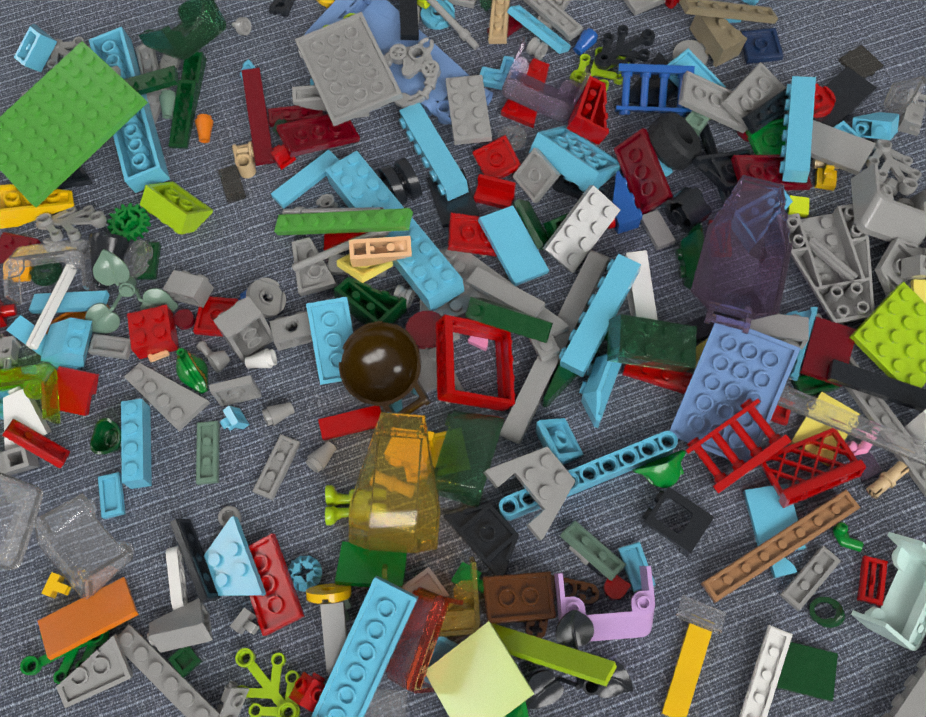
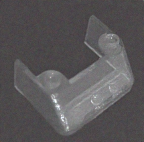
(73, 253)

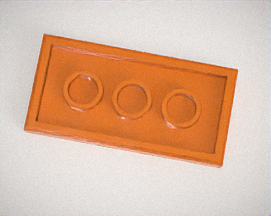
(87, 618)

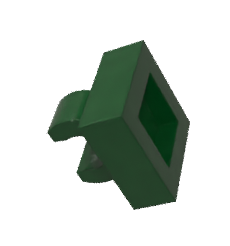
(185, 660)

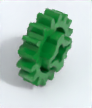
(128, 222)

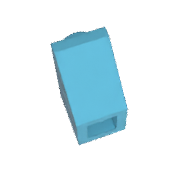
(876, 125)

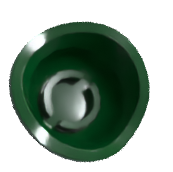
(106, 437)

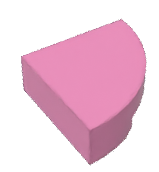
(478, 342)

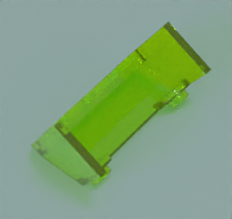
(38, 382)

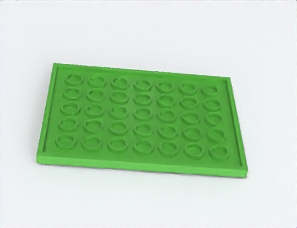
(63, 122)

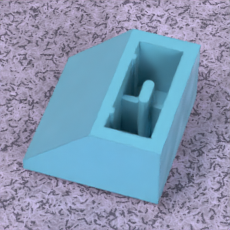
(35, 48)

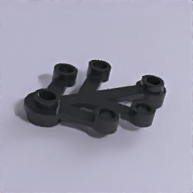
(605, 59)

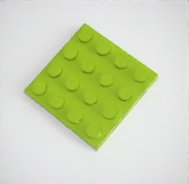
(897, 336)

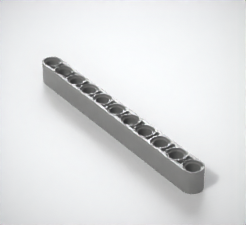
(543, 372)

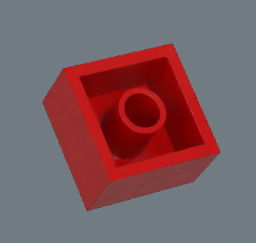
(152, 331)

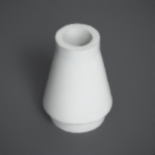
(262, 359)

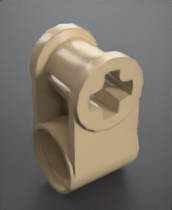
(245, 159)

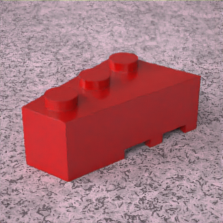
(590, 112)

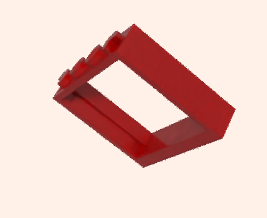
(445, 363)

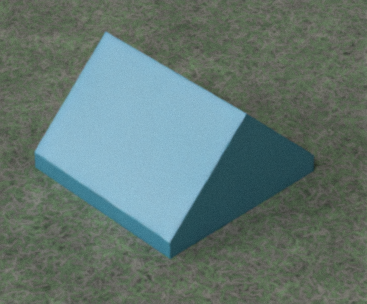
(559, 439)

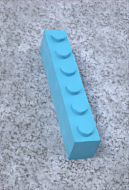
(798, 129)
(433, 152)
(595, 321)

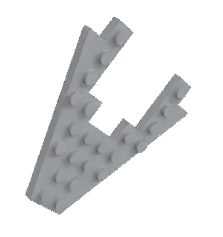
(465, 265)

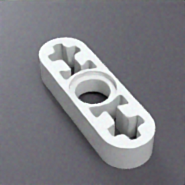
(176, 577)

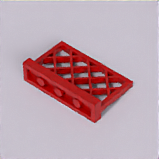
(823, 480)

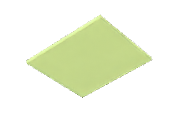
(479, 677)

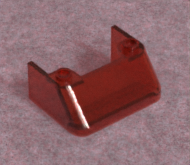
(419, 640)

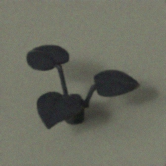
(573, 631)

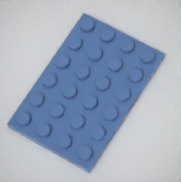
(727, 375)

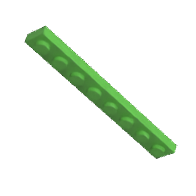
(344, 222)

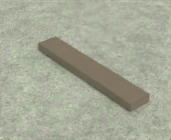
(729, 10)

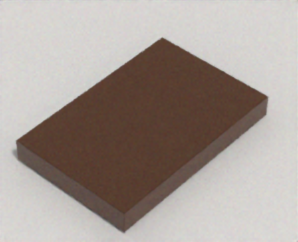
(518, 597)

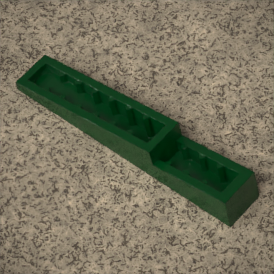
(187, 100)

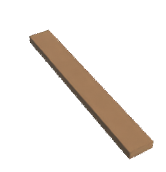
(780, 546)

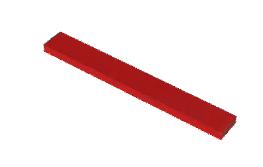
(679, 382)

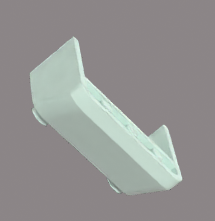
(904, 607)

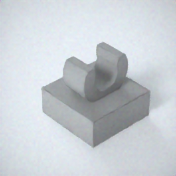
(244, 622)

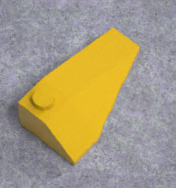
(17, 210)

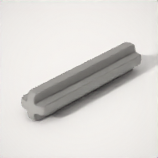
(832, 260)

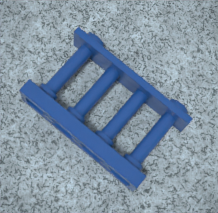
(645, 72)

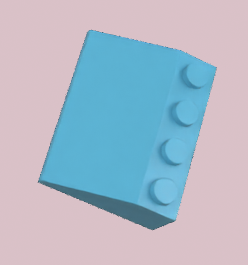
(576, 157)

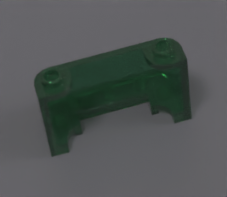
(199, 26)
(466, 455)

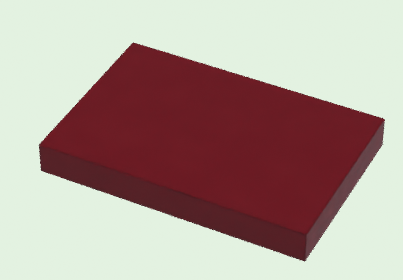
(826, 343)

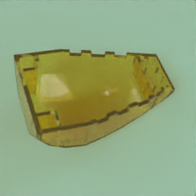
(397, 489)

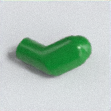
(841, 534)

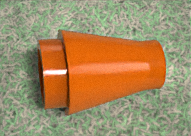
(204, 127)

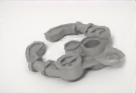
(411, 66)

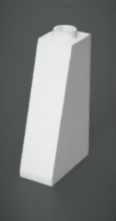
(641, 294)

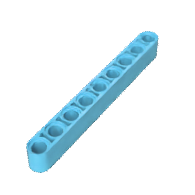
(600, 474)

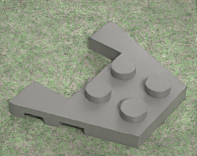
(543, 479)

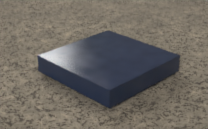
(762, 46)

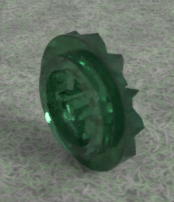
(45, 278)

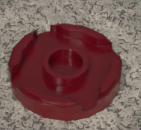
(422, 328)

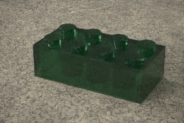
(651, 343)

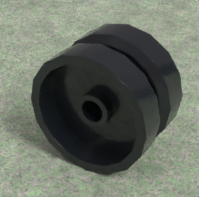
(401, 180)

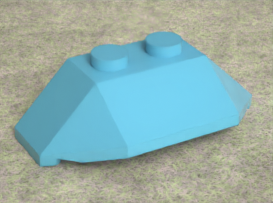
(598, 387)

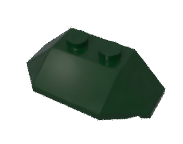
(689, 254)

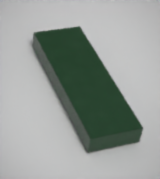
(532, 223)

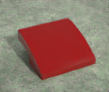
(76, 390)

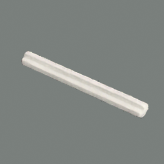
(50, 308)

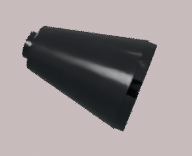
(114, 243)

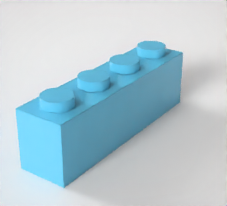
(136, 443)

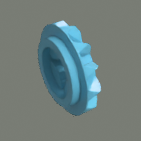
(313, 578)

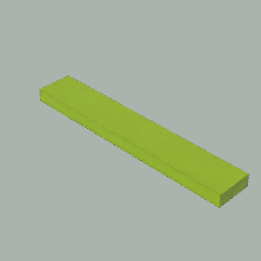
(556, 656)

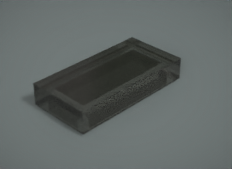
(232, 184)

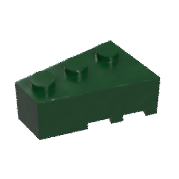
(370, 304)

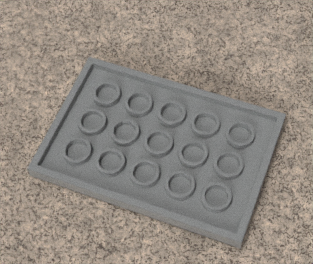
(348, 69)

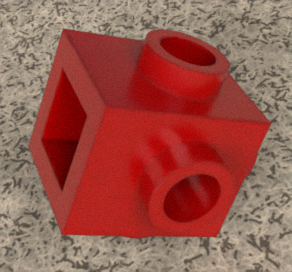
(308, 690)

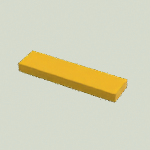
(686, 672)

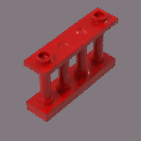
(757, 454)

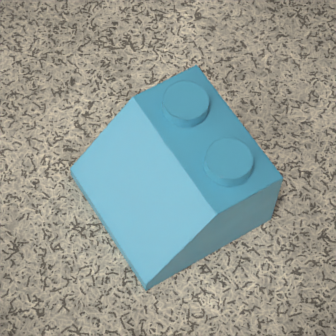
(68, 342)

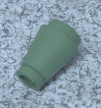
(167, 103)

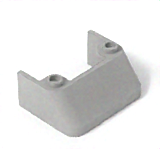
(882, 216)

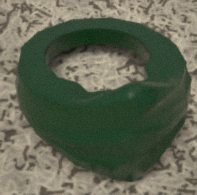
(830, 622)

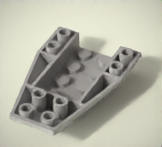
(840, 298)

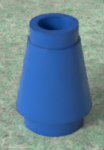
(585, 41)

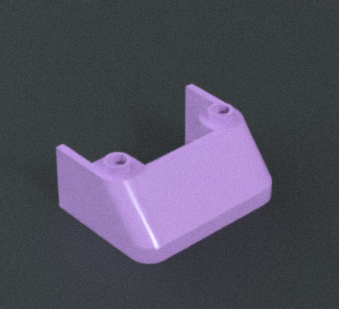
(620, 624)

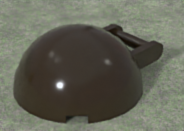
(382, 366)

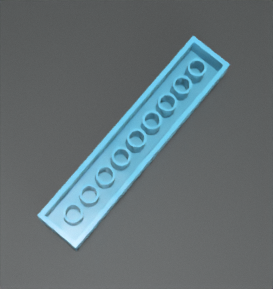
(137, 139)
(427, 269)

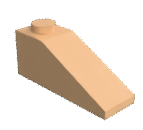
(379, 250)

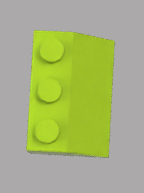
(175, 207)

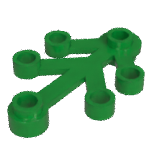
(70, 656)

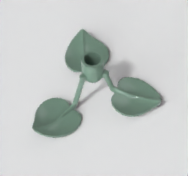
(111, 270)

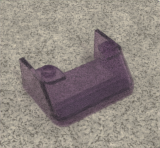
(538, 95)

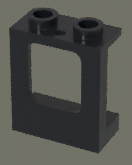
(692, 532)

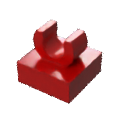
(282, 156)

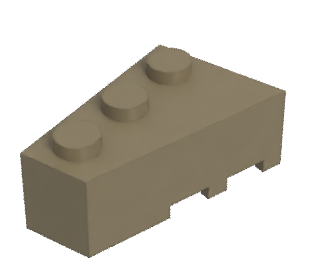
(718, 37)

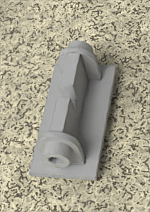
(233, 700)

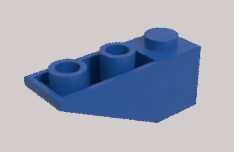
(629, 214)

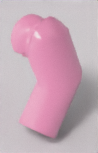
(859, 449)

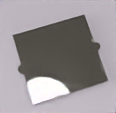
(861, 62)

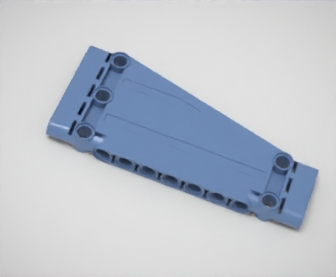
(385, 26)

